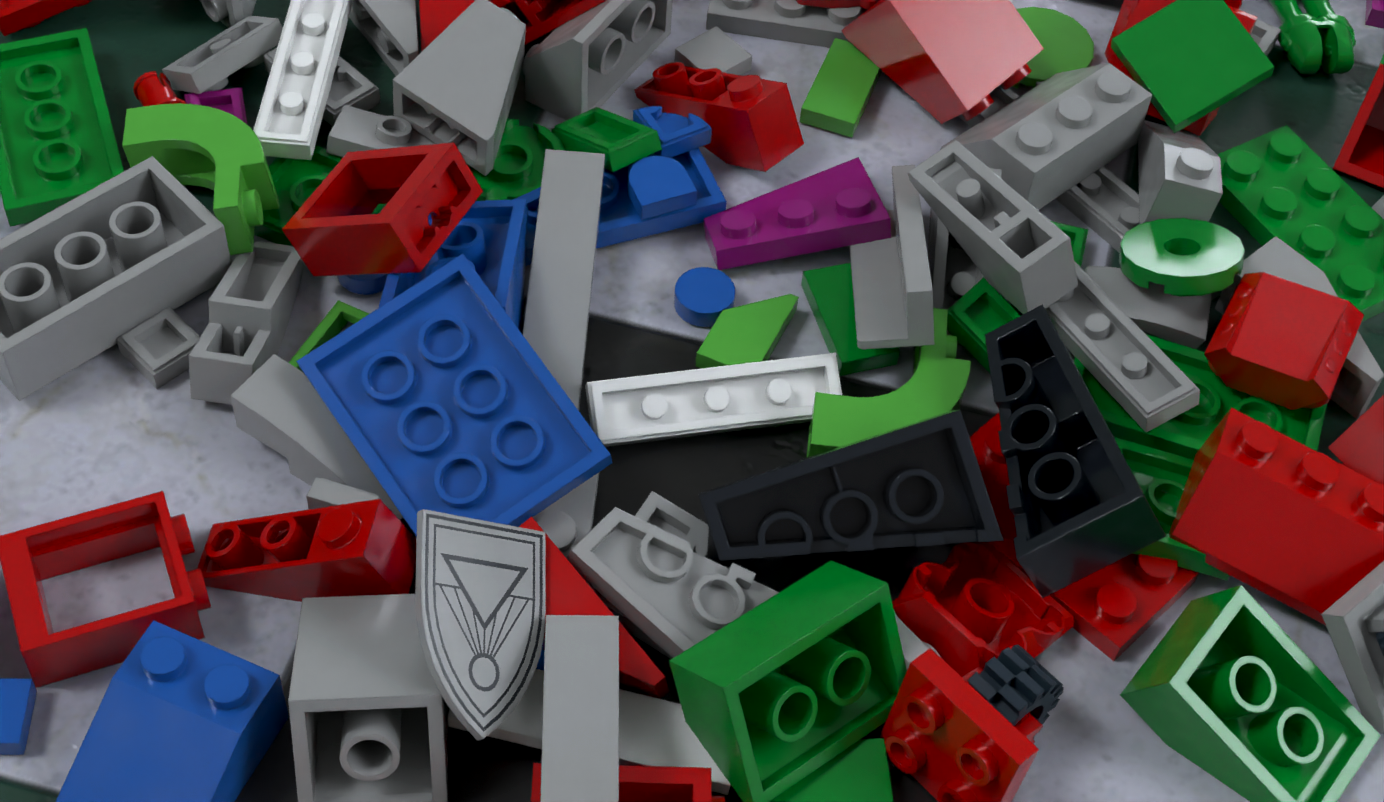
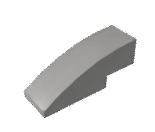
(245, 320)
(291, 418)
(580, 709)

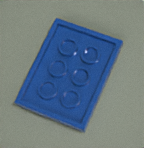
(454, 404)

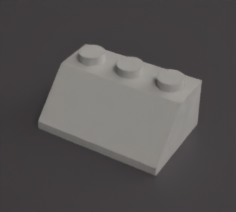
(594, 55)
(1060, 131)

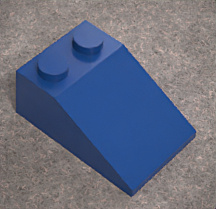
(494, 244)
(177, 725)

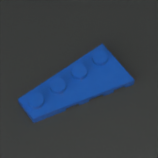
(618, 216)

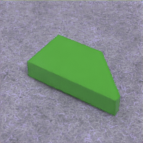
(747, 332)

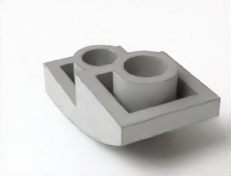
(1153, 311)

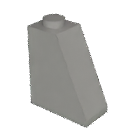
(465, 83)

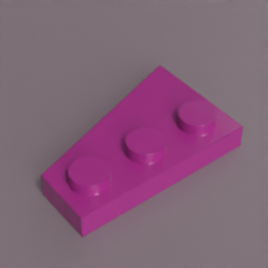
(800, 218)

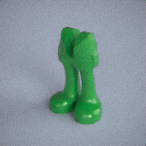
(1315, 37)

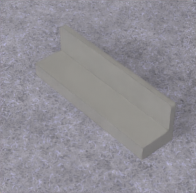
(894, 277)

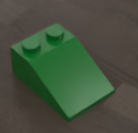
(1249, 704)

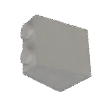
(365, 704)

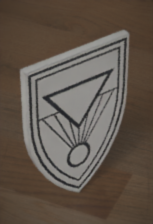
(479, 613)

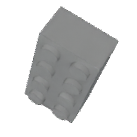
(101, 271)

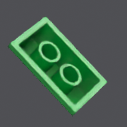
(793, 680)

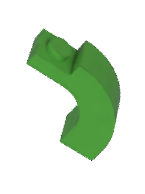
(207, 151)
(933, 389)

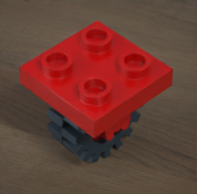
(973, 731)

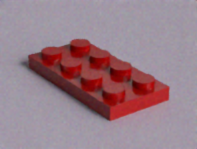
(1108, 605)

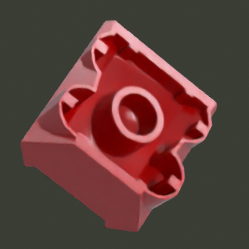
(1283, 341)
(978, 608)

